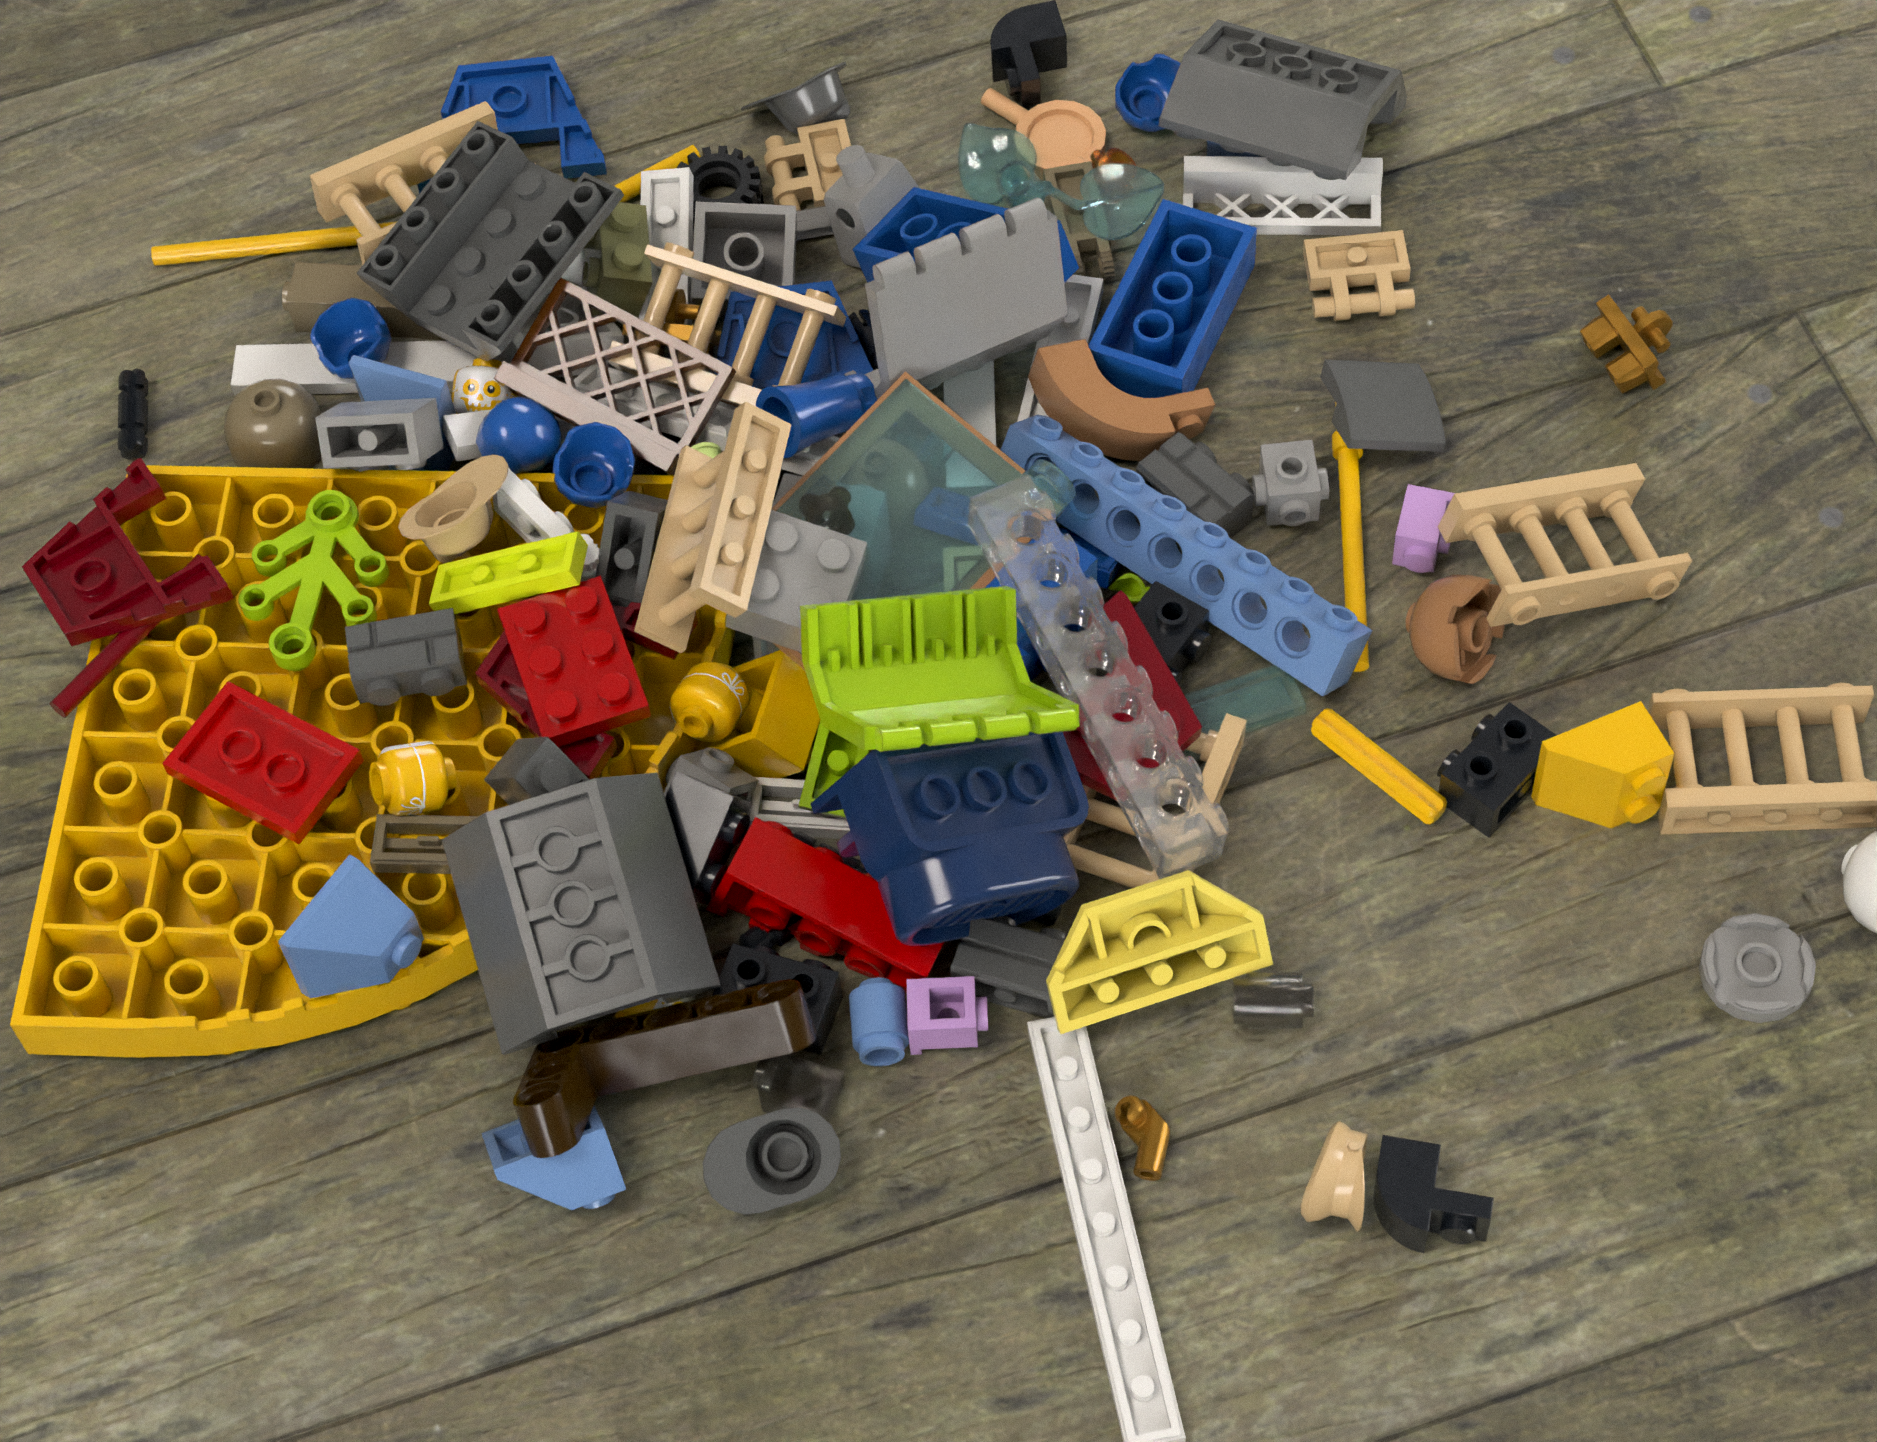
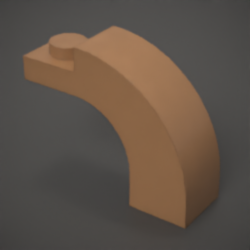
(1101, 414)

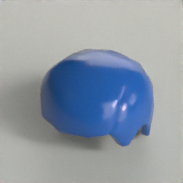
(1144, 90)
(350, 330)
(521, 434)
(593, 465)

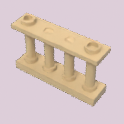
(391, 171)
(679, 260)
(1569, 502)
(713, 528)
(1220, 753)
(1757, 807)

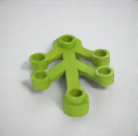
(312, 574)

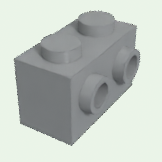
(379, 434)

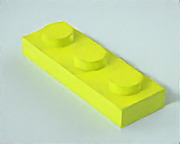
(509, 574)

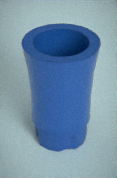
(818, 407)

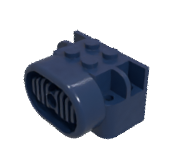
(963, 831)

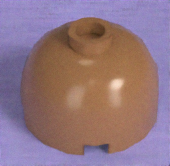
(1452, 629)

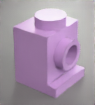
(1418, 532)
(944, 1013)

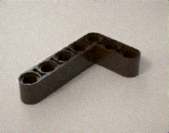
(653, 1049)

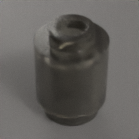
(1272, 1000)

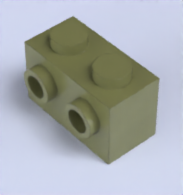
(616, 259)

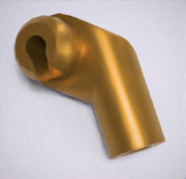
(1148, 1132)

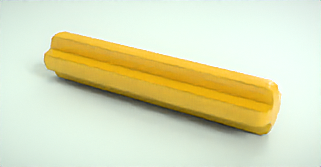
(1379, 766)

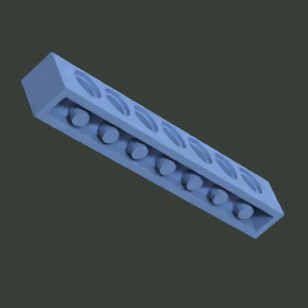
(1151, 552)

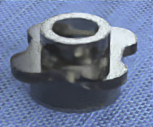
(835, 501)

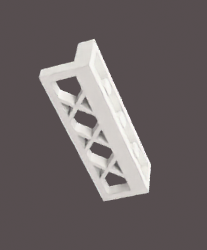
(1242, 181)

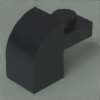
(1025, 45)
(1412, 1205)

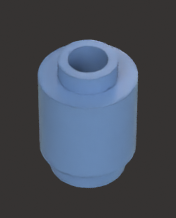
(879, 1022)

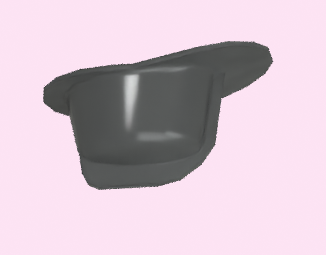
(810, 103)
(771, 1160)

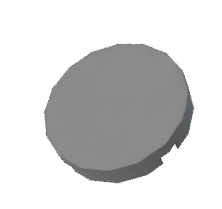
(1757, 968)

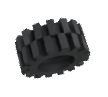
(725, 170)

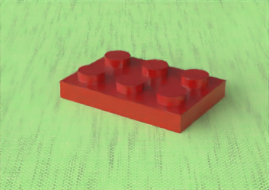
(574, 662)
(263, 762)

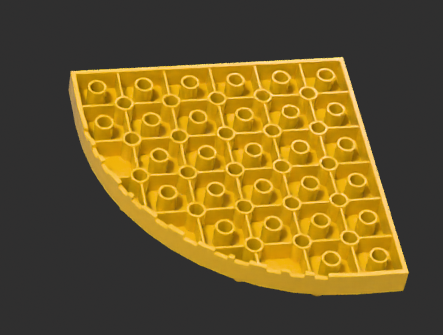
(172, 906)

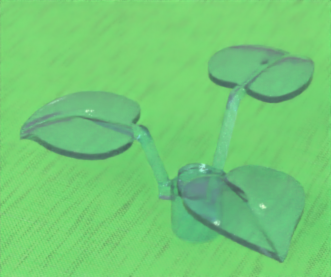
(1002, 166)

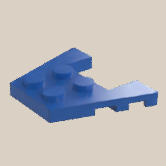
(530, 106)
(834, 352)

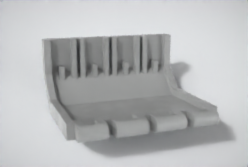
(967, 298)

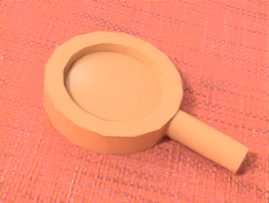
(1058, 129)

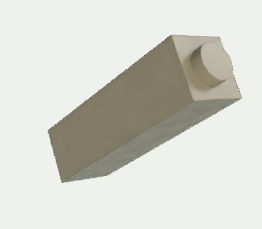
(320, 285)

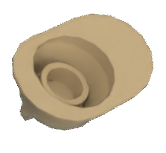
(458, 511)

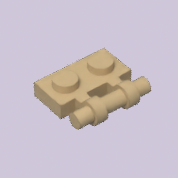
(817, 152)
(1357, 262)

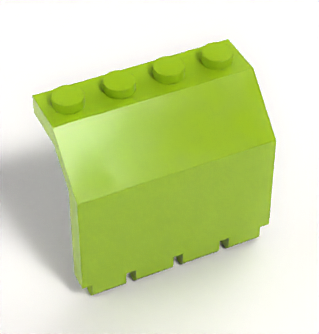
(925, 671)

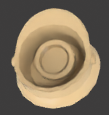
(1338, 1178)

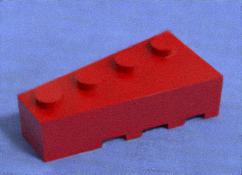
(840, 906)

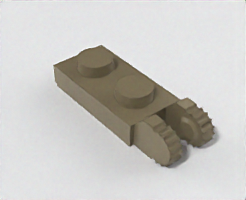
(1068, 180)

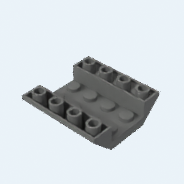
(1280, 99)
(486, 242)
(578, 907)

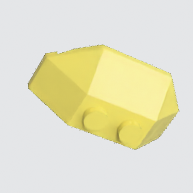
(1152, 948)

